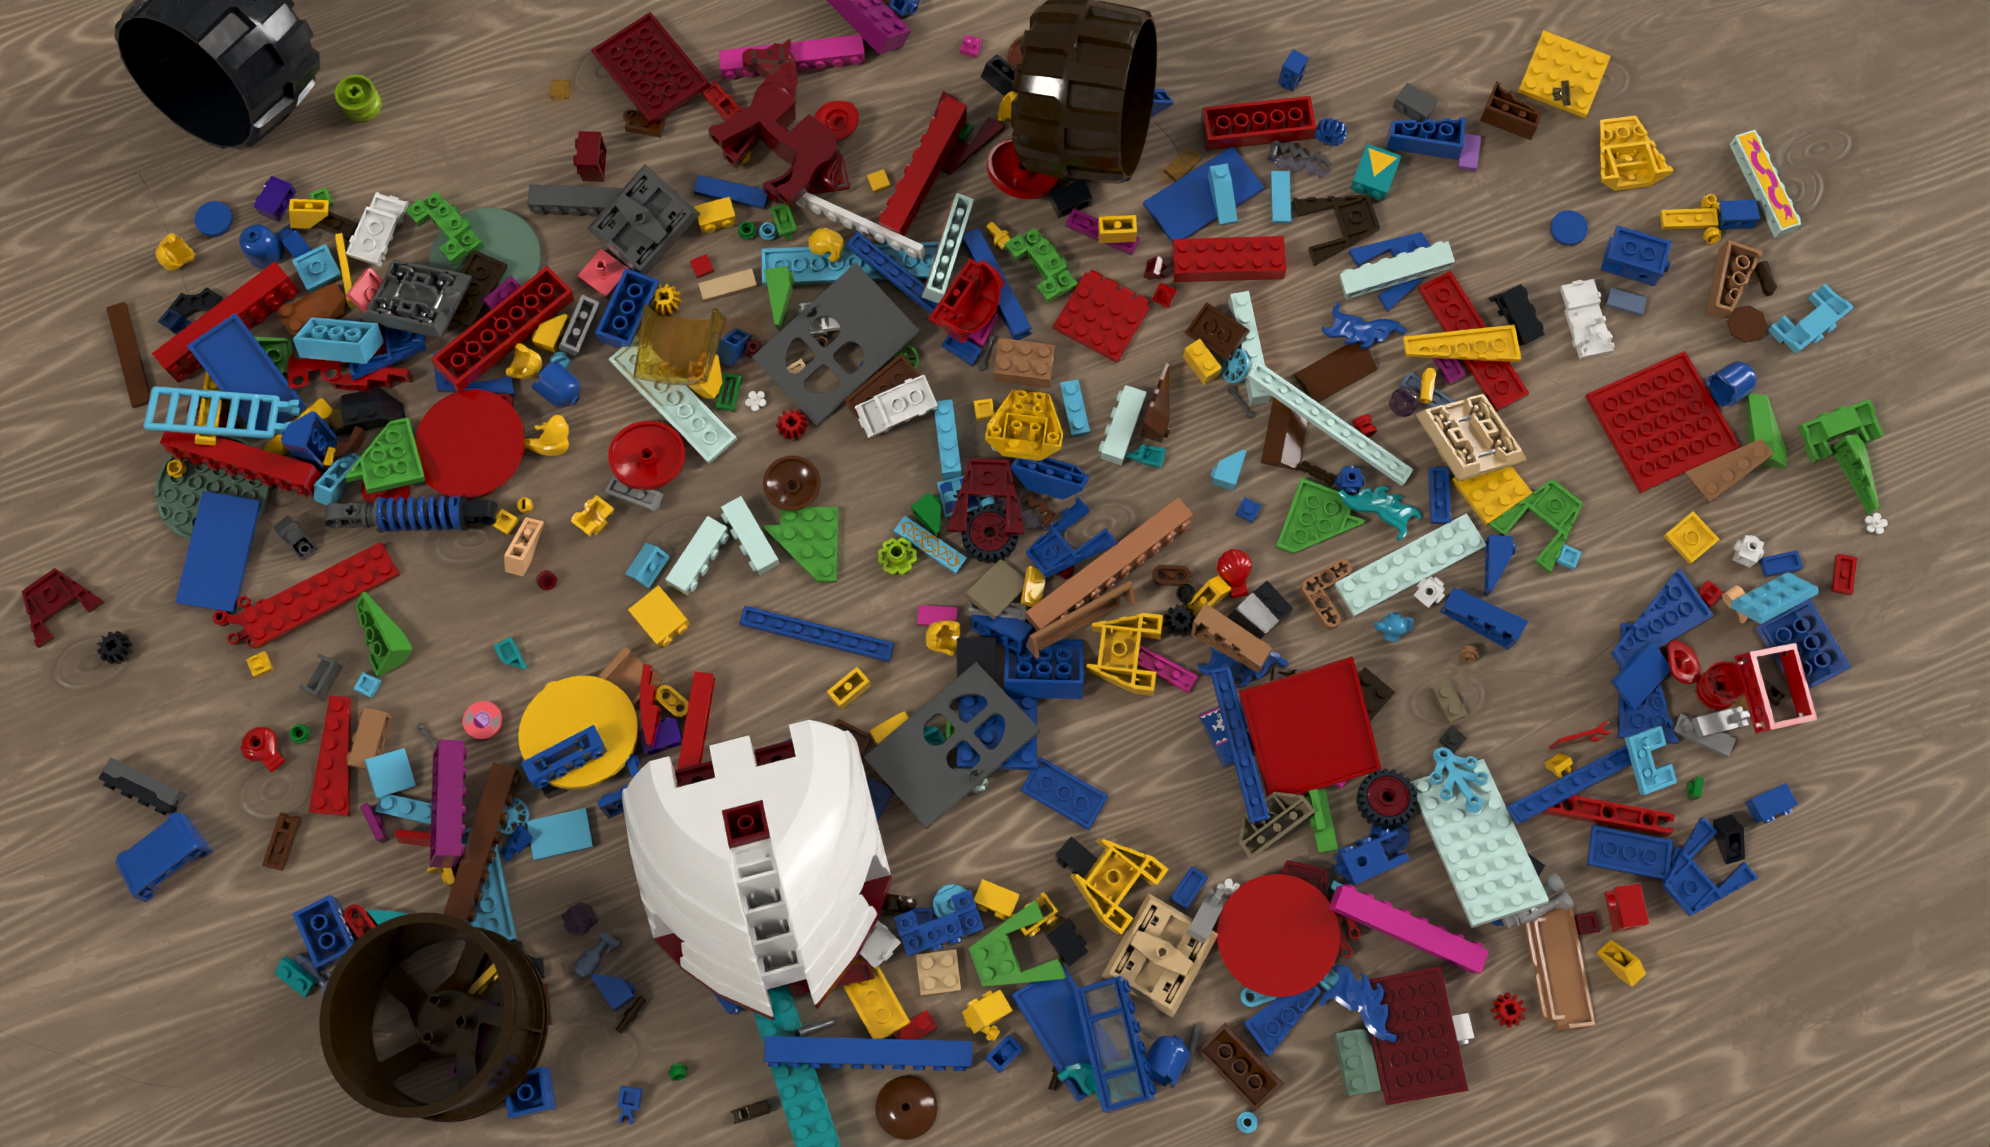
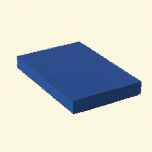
(1641, 675)

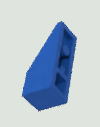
(1497, 555)
(1007, 631)

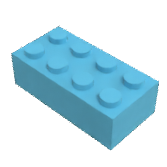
(338, 340)

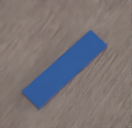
(738, 193)

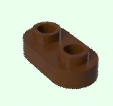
(1171, 573)

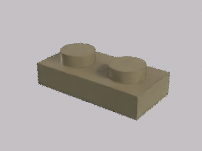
(1448, 701)

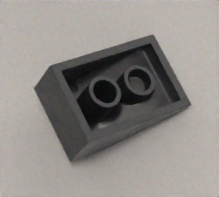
(1261, 611)

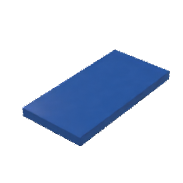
(1188, 202)
(242, 366)
(218, 552)
(1056, 1022)

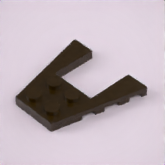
(1354, 216)

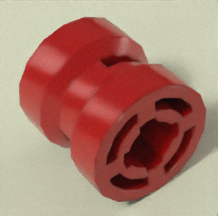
(1364, 425)

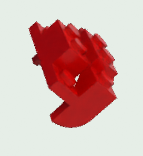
(968, 303)

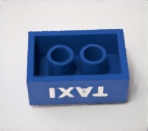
(324, 931)

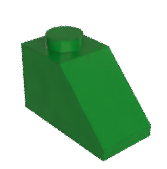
(928, 512)

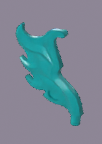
(1385, 505)
(1083, 1075)

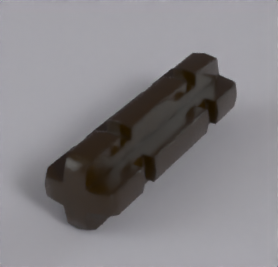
(1317, 472)

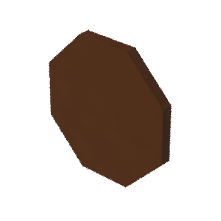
(1747, 323)

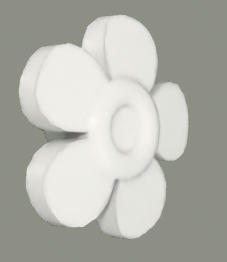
(756, 400)
(1875, 523)
(1229, 888)

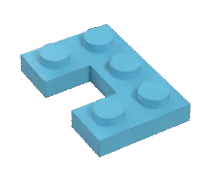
(1639, 749)

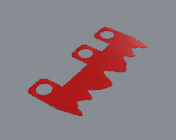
(301, 367)

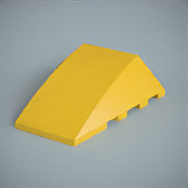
(1629, 155)

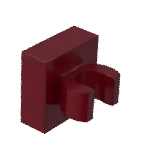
(1154, 267)

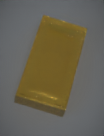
(1183, 164)

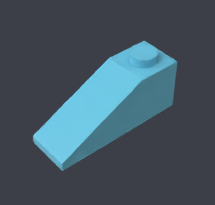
(1222, 194)
(333, 482)

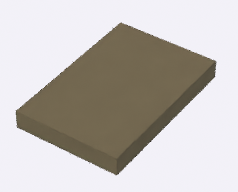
(996, 589)

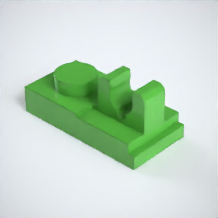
(784, 221)

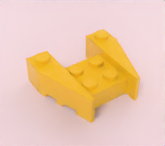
(1121, 649)
(1111, 880)

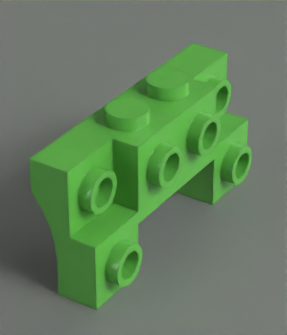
(447, 219)
(1046, 261)
(1841, 422)

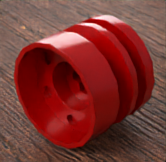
(1721, 675)

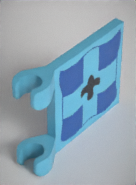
(949, 491)

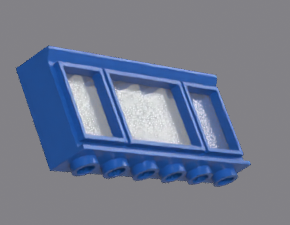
(1114, 1044)

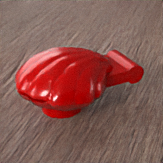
(1235, 568)
(261, 745)

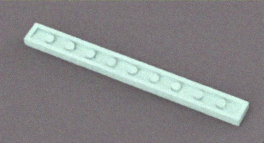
(1329, 423)

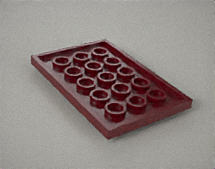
(650, 68)
(1426, 1050)

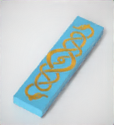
(930, 545)

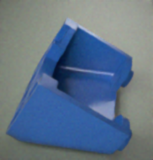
(160, 855)

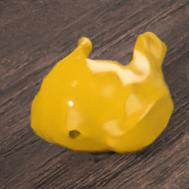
(554, 438)

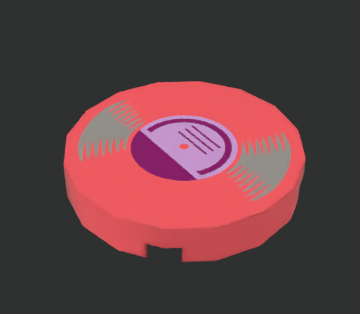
(482, 720)

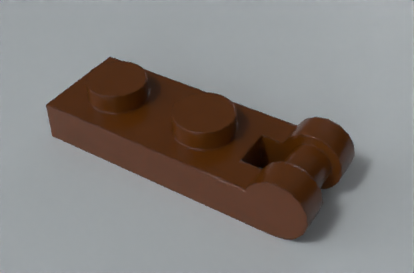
(281, 842)

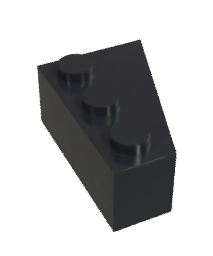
(1519, 312)

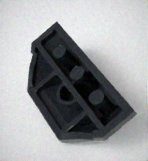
(365, 410)

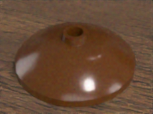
(789, 472)
(909, 1123)

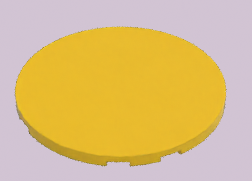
(572, 707)

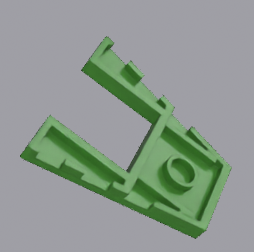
(1554, 507)
(997, 961)

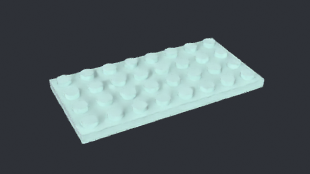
(1480, 849)

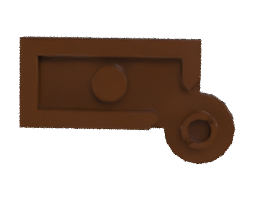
(639, 125)

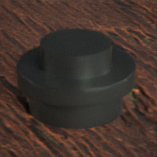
(1185, 593)

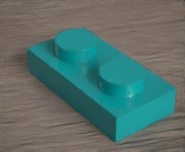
(295, 976)

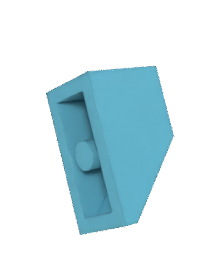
(1228, 470)

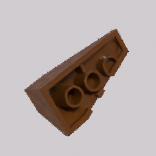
(1157, 417)

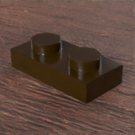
(337, 224)

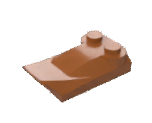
(323, 303)

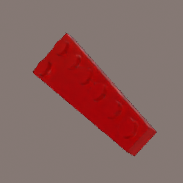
(332, 774)

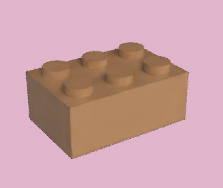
(1024, 362)

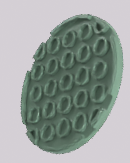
(504, 238)
(180, 497)

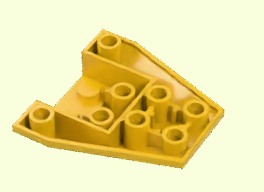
(1025, 426)

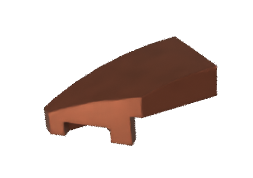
(355, 441)

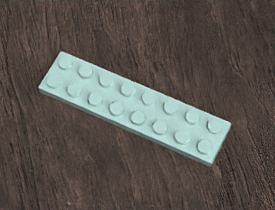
(679, 407)
(1410, 565)

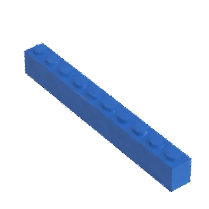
(863, 1052)

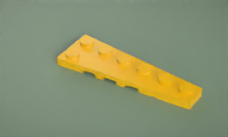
(1484, 344)

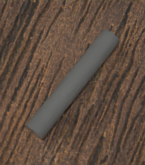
(815, 1027)
(1192, 1047)

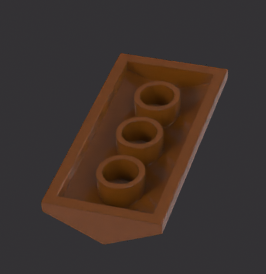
(1335, 371)
(1284, 437)
(1240, 1066)

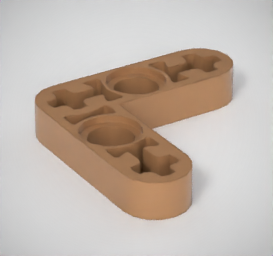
(1318, 593)

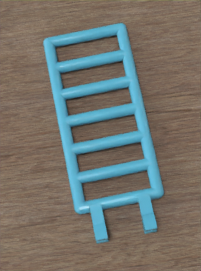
(272, 428)

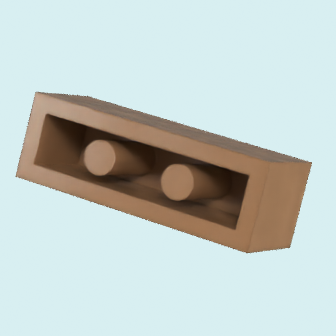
(369, 737)

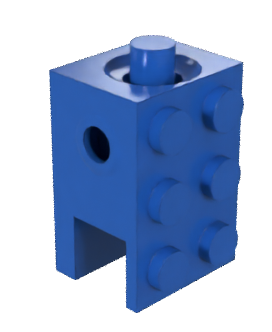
(1636, 256)
(1366, 858)

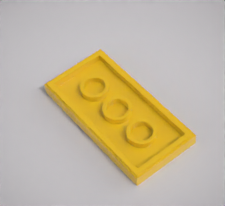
(877, 1005)

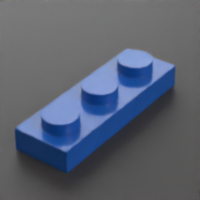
(1439, 495)

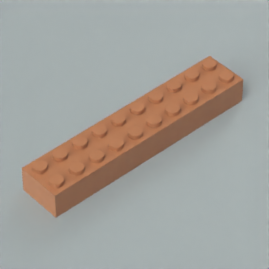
(1112, 565)

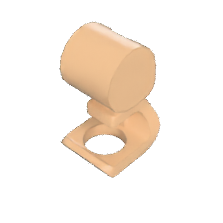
(1732, 594)

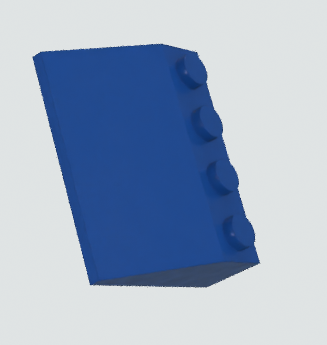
(1815, 643)
(1052, 675)

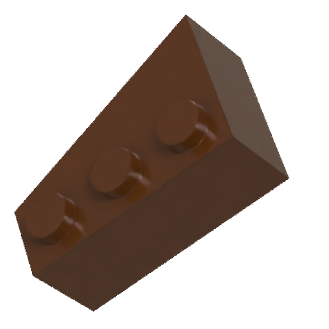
(1510, 113)

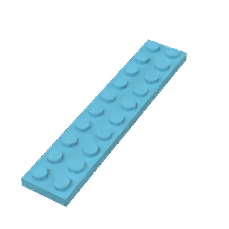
(819, 269)

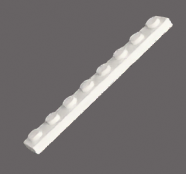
(863, 225)

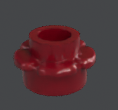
(749, 345)

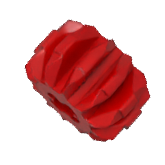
(796, 430)
(1515, 1008)

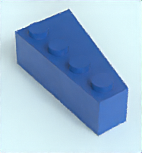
(1428, 137)
(1484, 618)

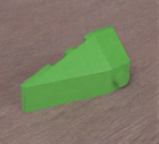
(1763, 425)
(1855, 463)
(386, 641)

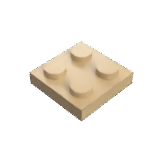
(938, 972)

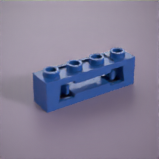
(564, 757)

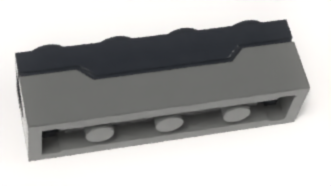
(141, 786)

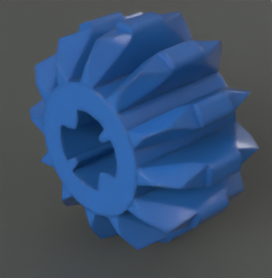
(1331, 131)

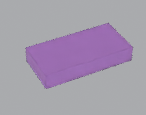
(1469, 155)

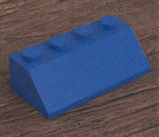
(626, 309)
(309, 440)

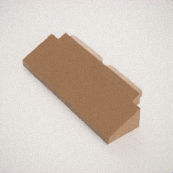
(1079, 618)
(1559, 970)

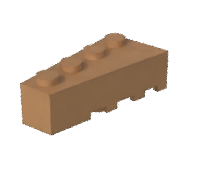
(1725, 471)

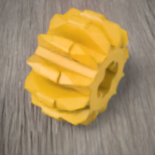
(670, 302)

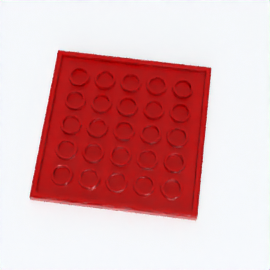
(1662, 421)

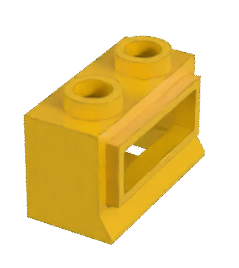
(1042, 900)

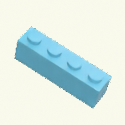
(947, 440)

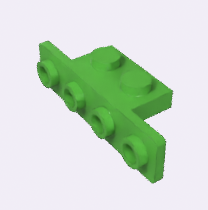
(1321, 821)

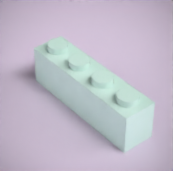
(1123, 425)
(750, 536)
(697, 556)

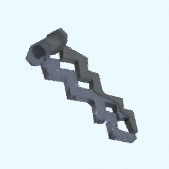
(1305, 162)

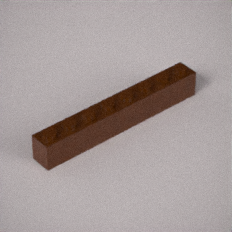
(482, 842)

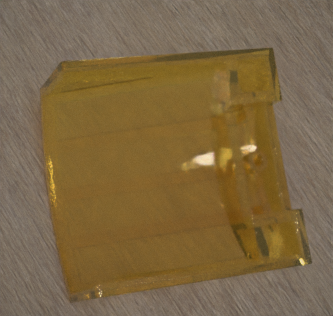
(677, 348)

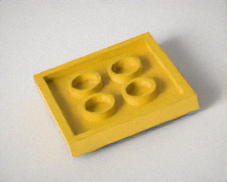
(1493, 493)

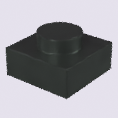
(1452, 739)

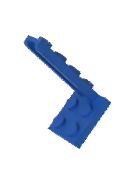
(611, 803)

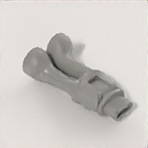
(1561, 900)

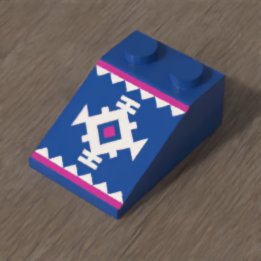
(1216, 732)

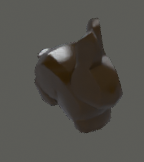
(897, 904)

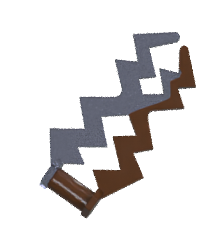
(1031, 522)

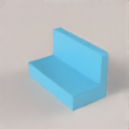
(647, 564)

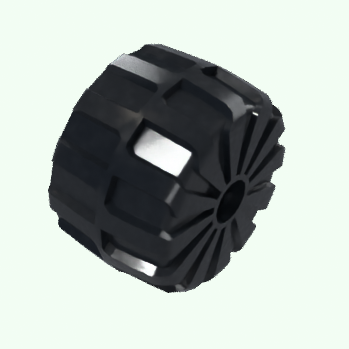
(219, 64)

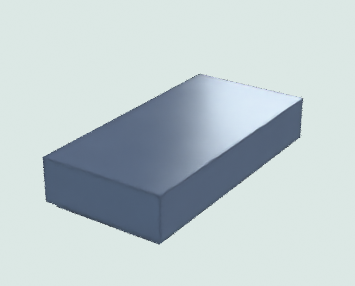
(1625, 301)

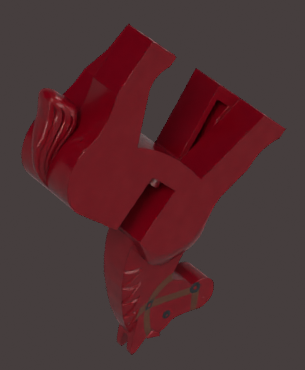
(807, 147)

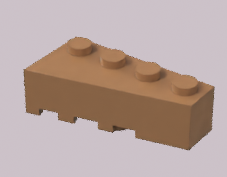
(1730, 276)
(1230, 638)

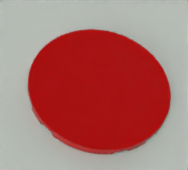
(470, 443)
(1278, 935)

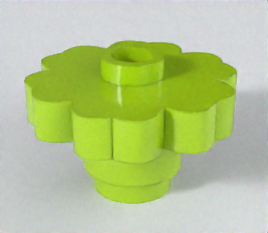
(900, 564)

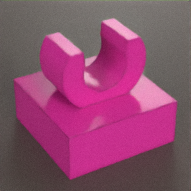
(971, 46)

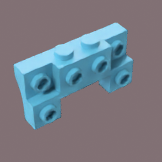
(1828, 311)

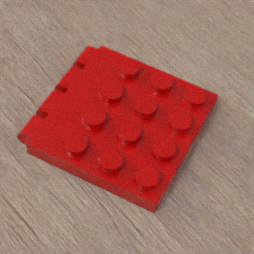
(1102, 315)

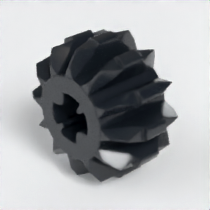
(1185, 616)
(111, 654)

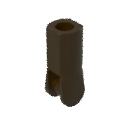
(1765, 278)
(1778, 694)
(754, 1110)

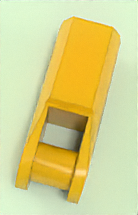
(1427, 386)

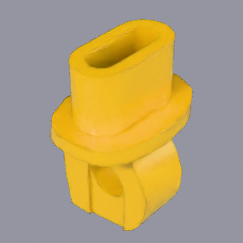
(1000, 237)

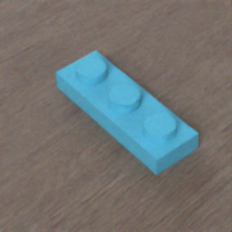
(1074, 408)
(404, 808)

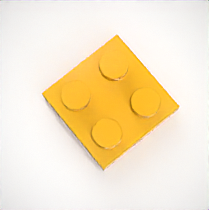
(1691, 537)

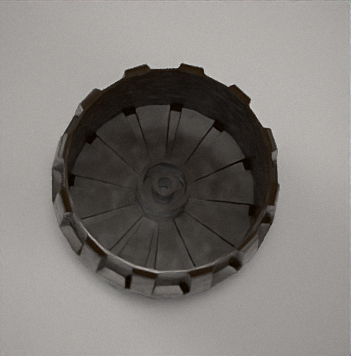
(1084, 90)

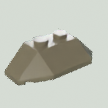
(1285, 813)

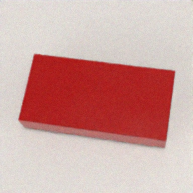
(413, 837)

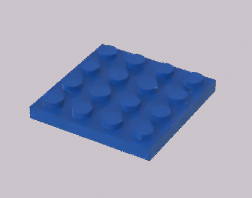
(992, 733)

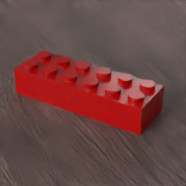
(1258, 122)
(1228, 259)

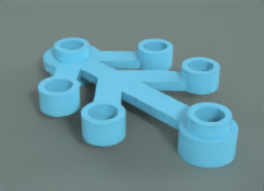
(1457, 776)

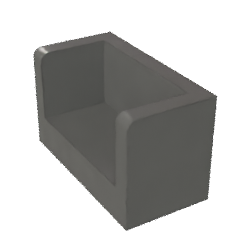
(322, 678)

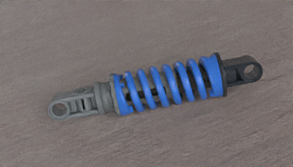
(392, 516)

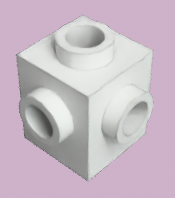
(1748, 550)
(1425, 596)

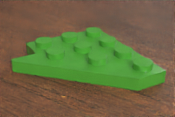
(389, 460)
(1314, 518)
(810, 540)

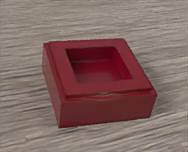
(1587, 923)

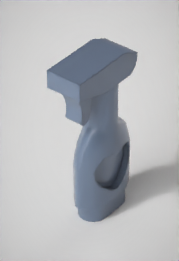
(591, 958)
(307, 964)

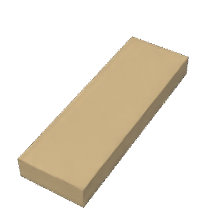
(727, 285)

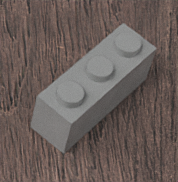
(578, 325)

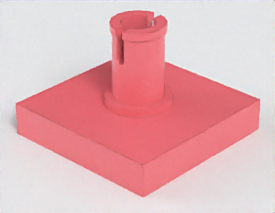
(602, 273)
(364, 289)

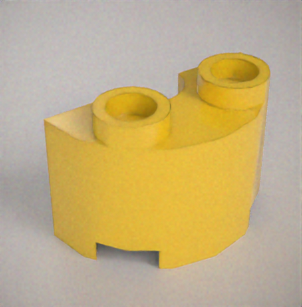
(593, 517)

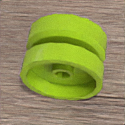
(358, 98)

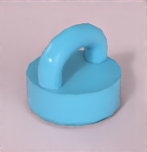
(562, 358)

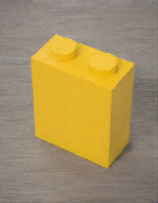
(659, 617)

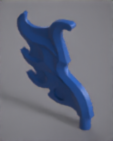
(1359, 331)
(1237, 669)
(1362, 998)

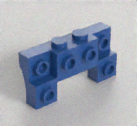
(942, 930)

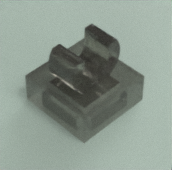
(1563, 93)

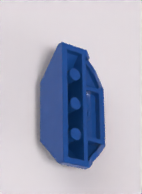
(1050, 477)

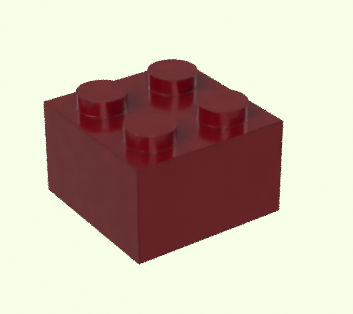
(590, 156)

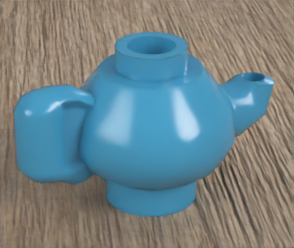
(1394, 626)

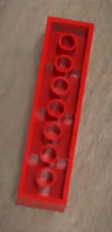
(924, 167)
(252, 304)
(502, 329)
(244, 461)

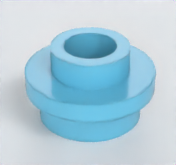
(768, 227)
(1240, 1122)

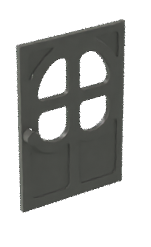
(864, 318)
(920, 770)

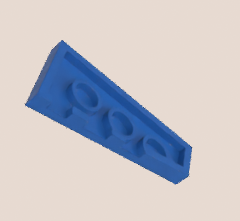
(1278, 1018)

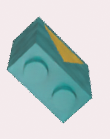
(1375, 172)

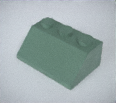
(1357, 1062)

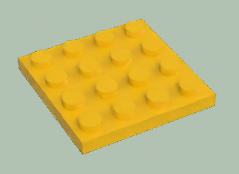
(1563, 60)

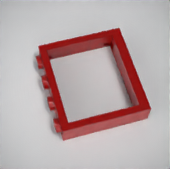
(1756, 693)

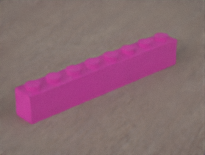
(807, 55)
(1408, 929)

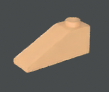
(523, 546)

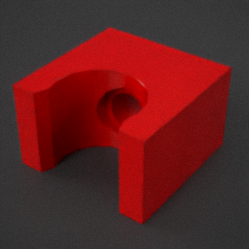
(1626, 907)

